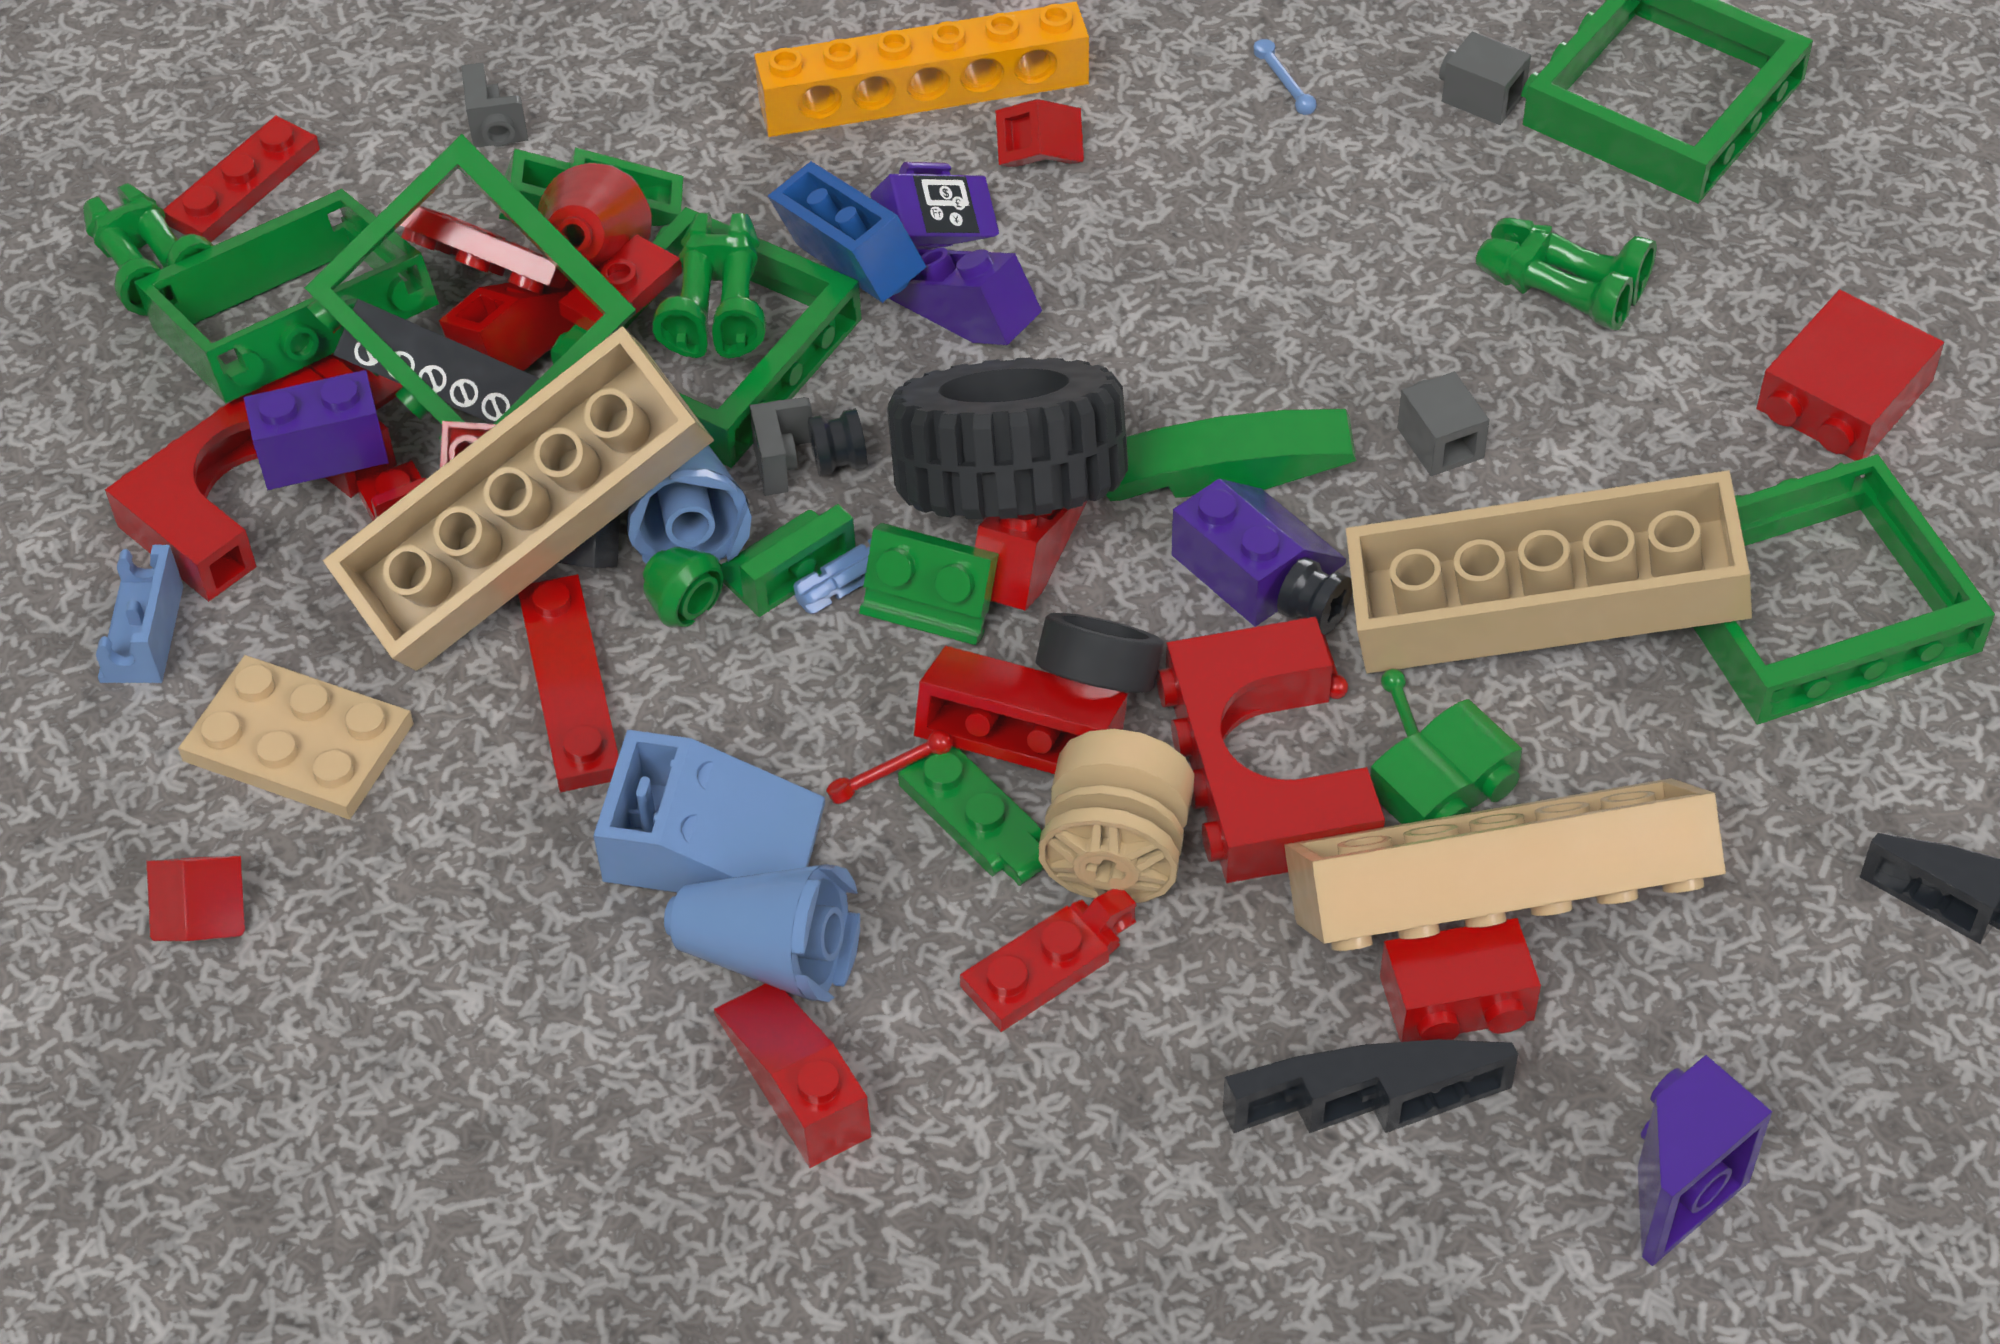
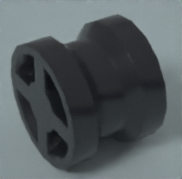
(837, 442)
(1314, 593)

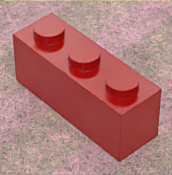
(1010, 708)

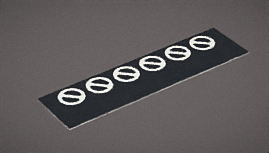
(450, 369)

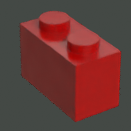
(1460, 982)

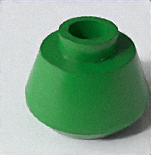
(682, 584)

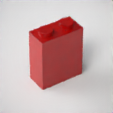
(1849, 376)

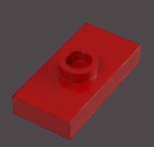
(635, 271)

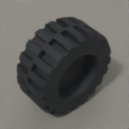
(1008, 437)

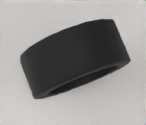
(1099, 652)

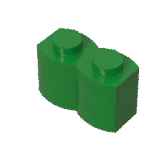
(1447, 767)

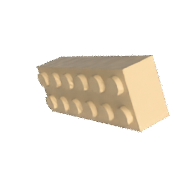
(517, 500)
(1549, 572)
(1505, 862)

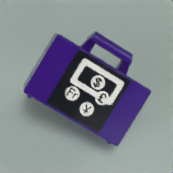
(938, 206)

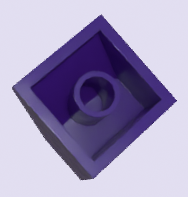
(315, 430)
(1244, 545)
(1695, 1152)

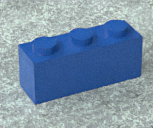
(847, 231)

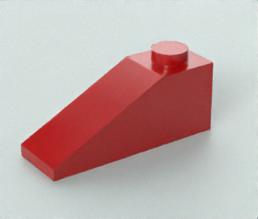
(798, 1072)

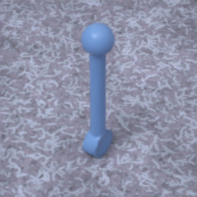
(1265, 49)

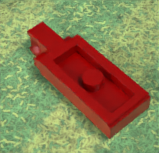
(1048, 958)

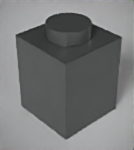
(1484, 77)
(1443, 423)

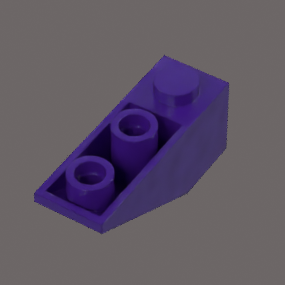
(972, 294)

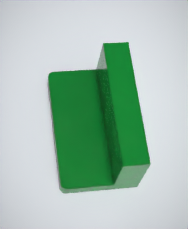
(770, 567)

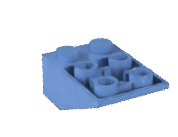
(698, 816)

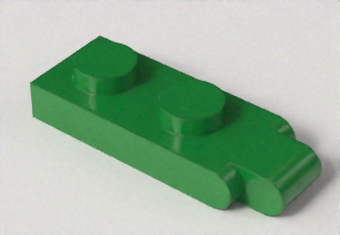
(975, 813)

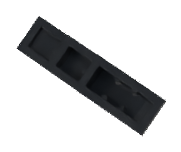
(1939, 880)
(1392, 1079)

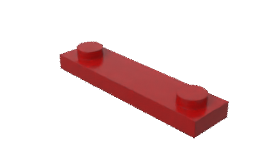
(569, 683)

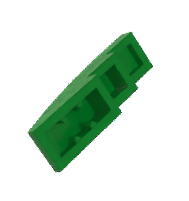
(1239, 448)

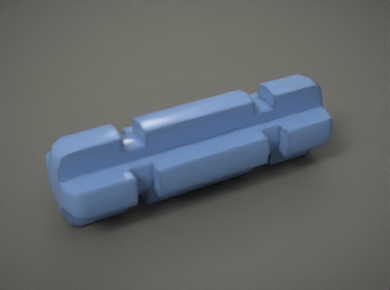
(837, 579)

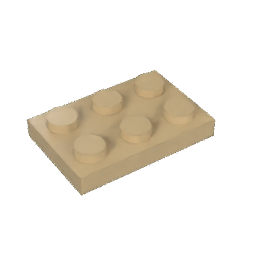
(296, 736)

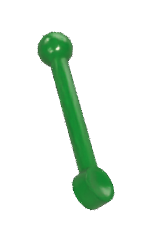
(1394, 682)

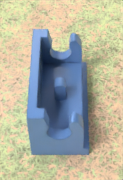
(141, 620)

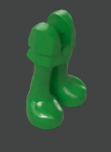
(127, 229)
(1604, 284)
(738, 321)

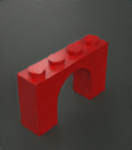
(168, 494)
(1216, 687)

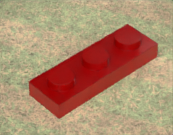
(241, 179)

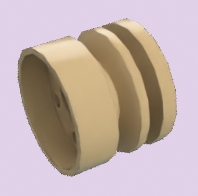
(1117, 815)

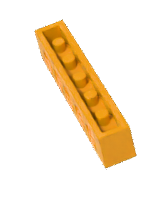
(922, 68)

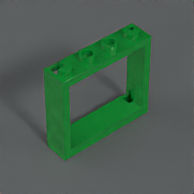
(1640, 148)
(559, 251)
(262, 261)
(792, 361)
(1949, 633)

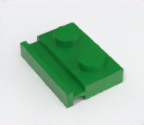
(928, 583)

